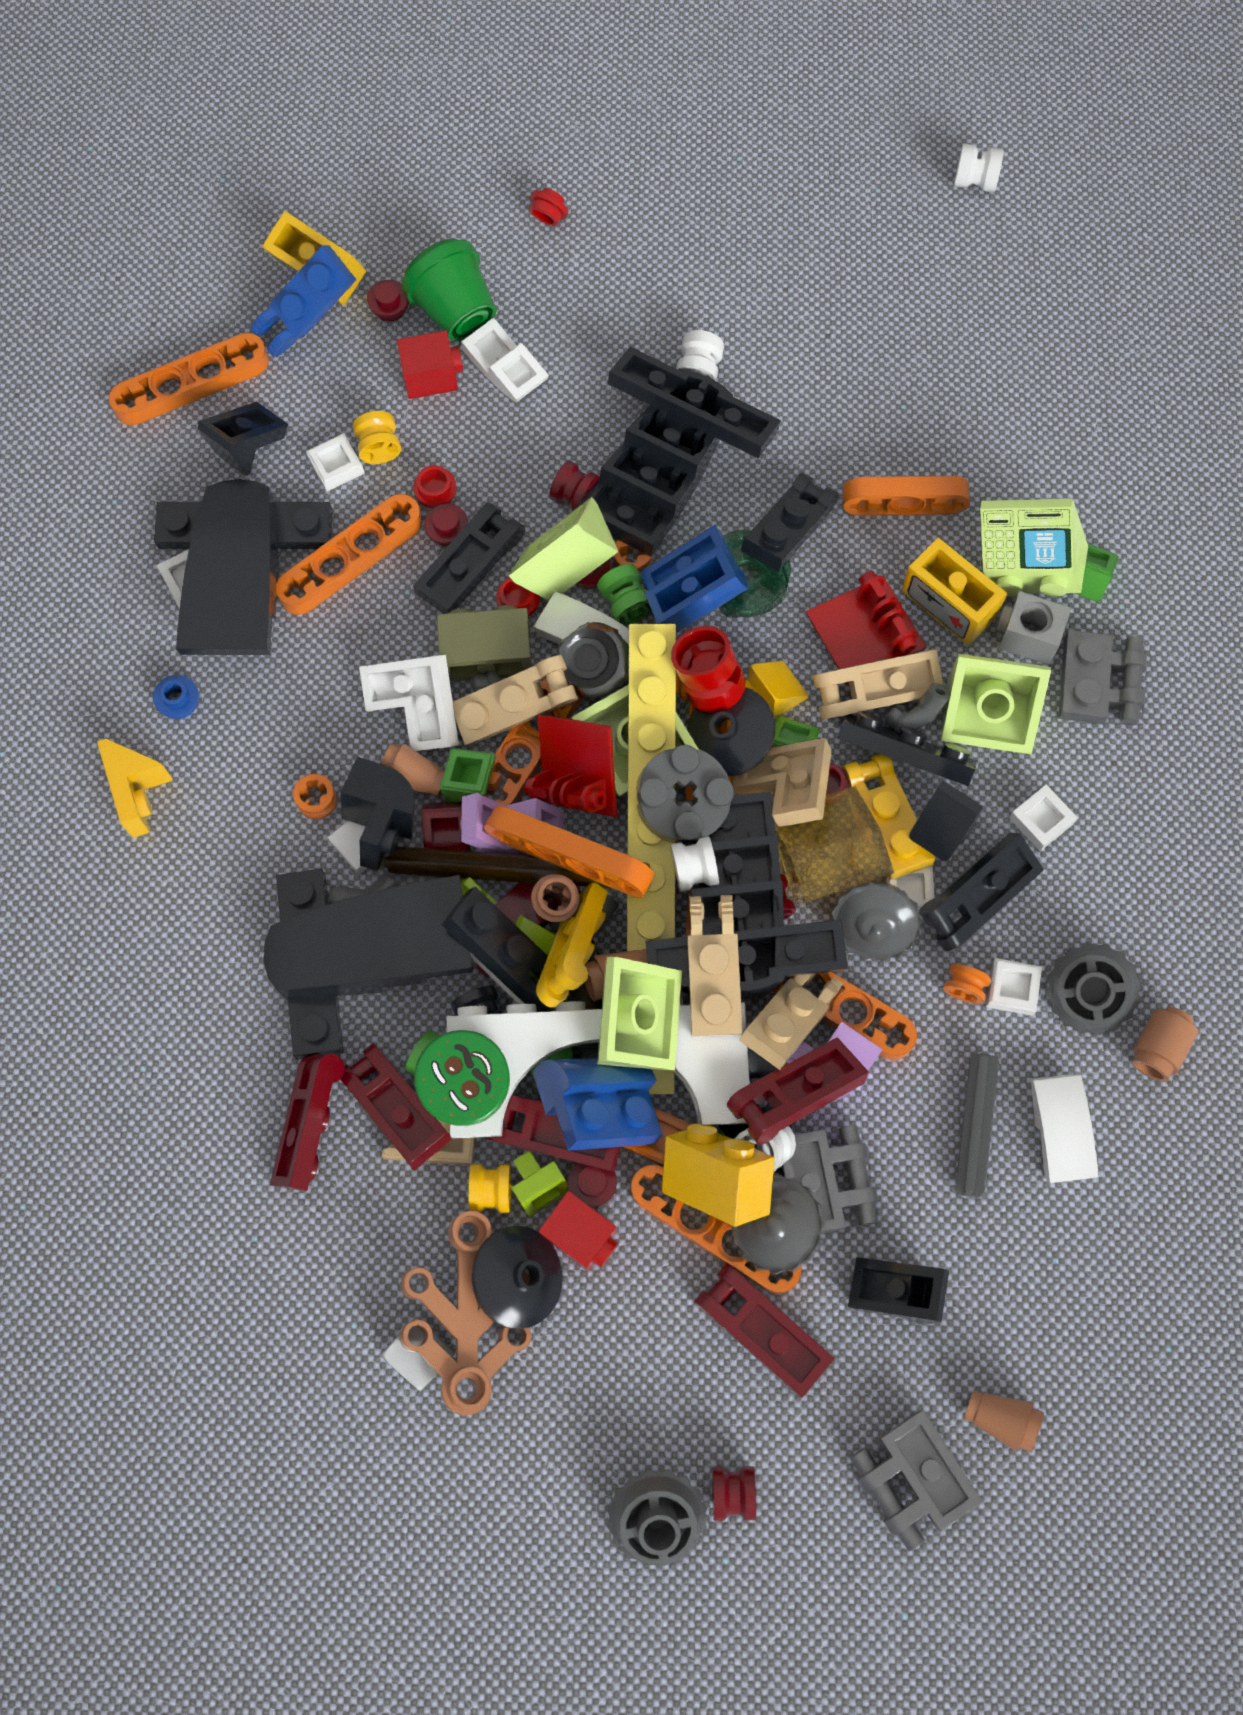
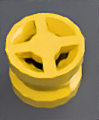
(376, 437)
(490, 1188)

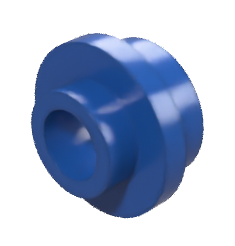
(184, 704)

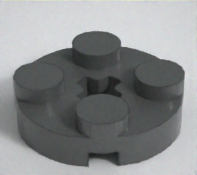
(710, 791)

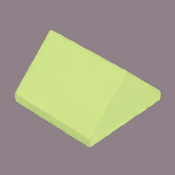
(565, 552)
(994, 703)
(639, 1015)

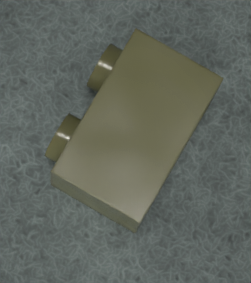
(485, 642)

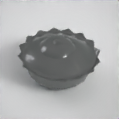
(877, 920)
(1093, 988)
(787, 1234)
(656, 1517)

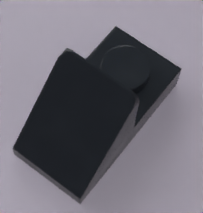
(240, 432)
(945, 821)
(899, 1290)

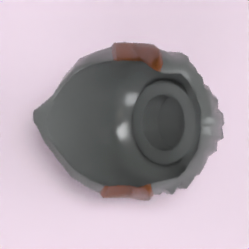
(595, 660)

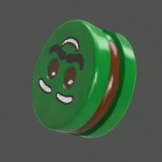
(462, 1078)

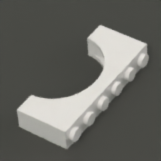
(706, 1065)

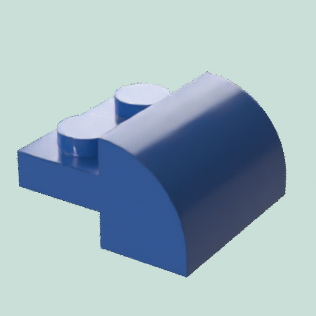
(693, 580)
(598, 1103)

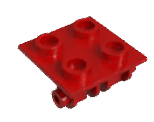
(865, 625)
(575, 766)

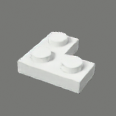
(422, 690)

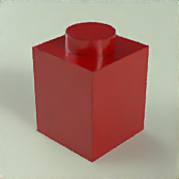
(429, 364)
(580, 1232)

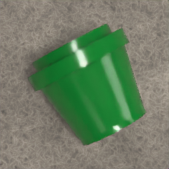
(450, 287)

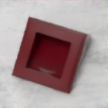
(442, 826)

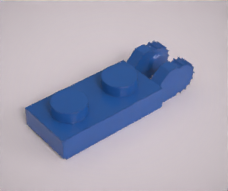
(305, 299)

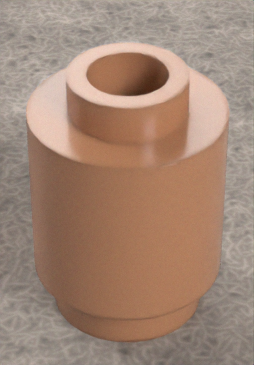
(1164, 1043)

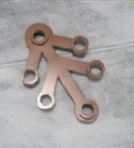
(464, 1323)

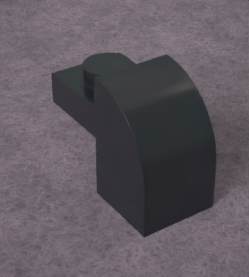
(383, 804)

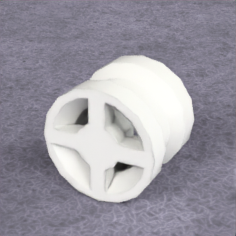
(695, 864)

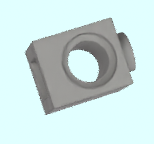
(1045, 615)

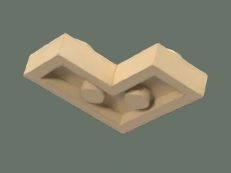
(796, 777)

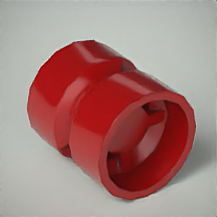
(708, 669)

